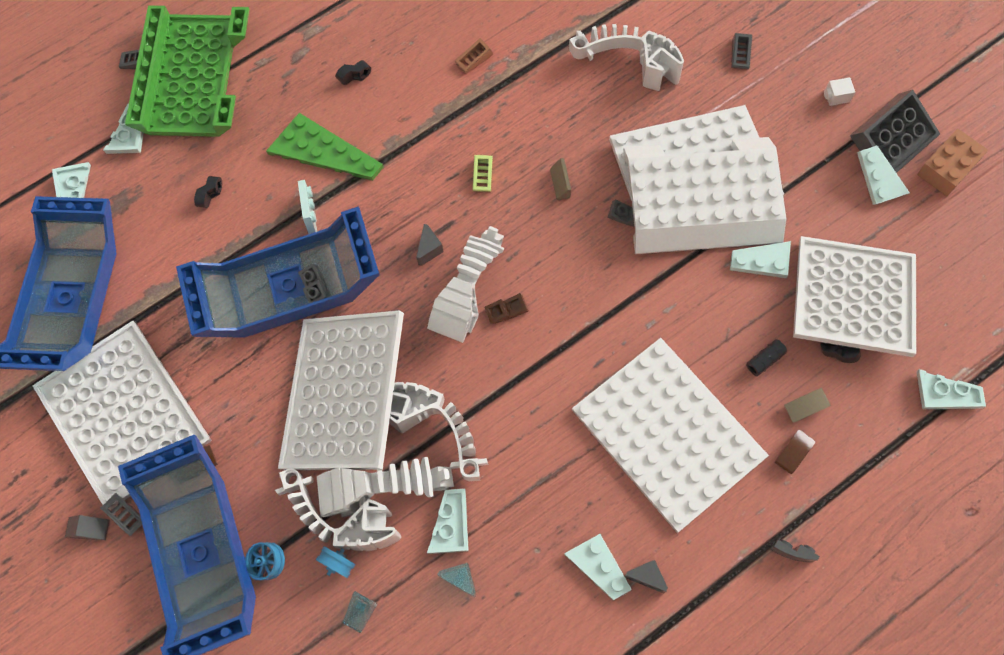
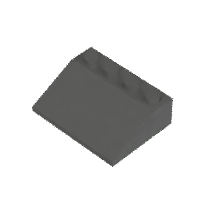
(898, 129)

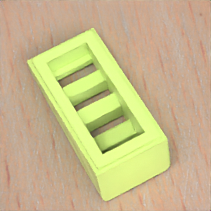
(486, 160)

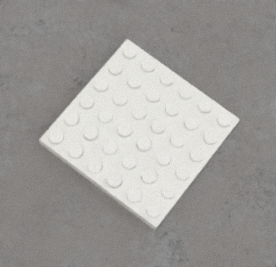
(856, 296)

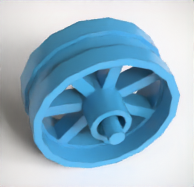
(265, 561)
(335, 562)

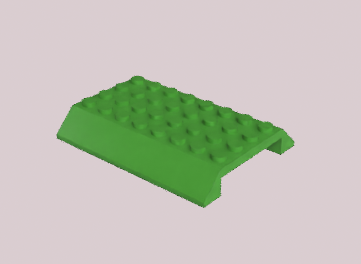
(185, 73)

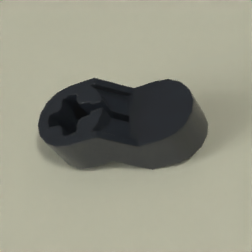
(353, 72)
(207, 192)
(842, 353)

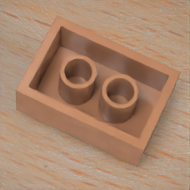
(952, 162)

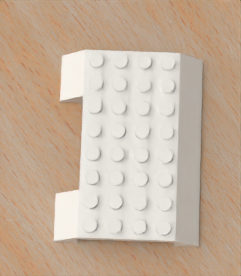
(706, 197)

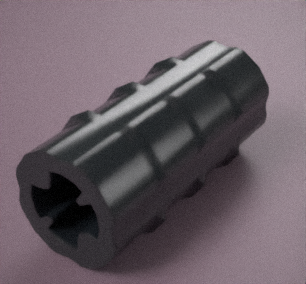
(766, 357)

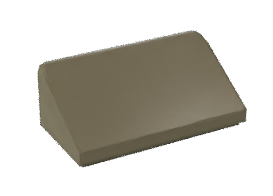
(560, 180)

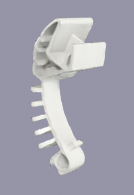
(657, 52)
(456, 306)
(416, 403)
(348, 489)
(362, 531)

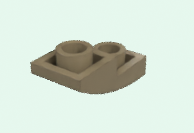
(807, 405)

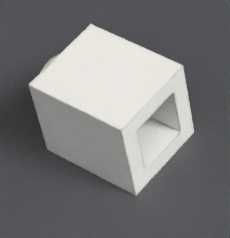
(839, 91)

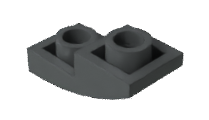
(621, 213)
(314, 283)
(801, 553)

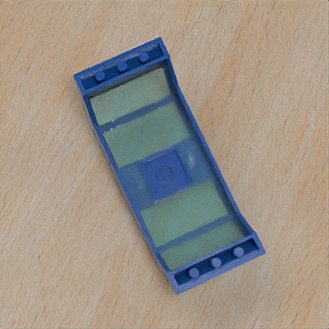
(62, 285)
(265, 286)
(192, 547)

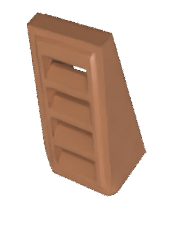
(479, 44)

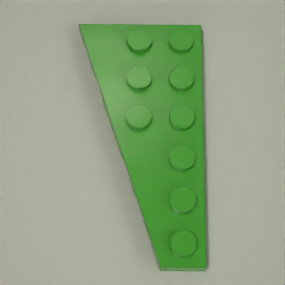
(318, 147)

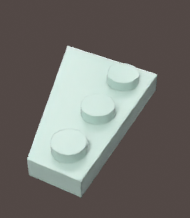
(125, 138)
(880, 176)
(71, 180)
(307, 206)
(762, 260)
(943, 393)
(451, 525)
(600, 566)

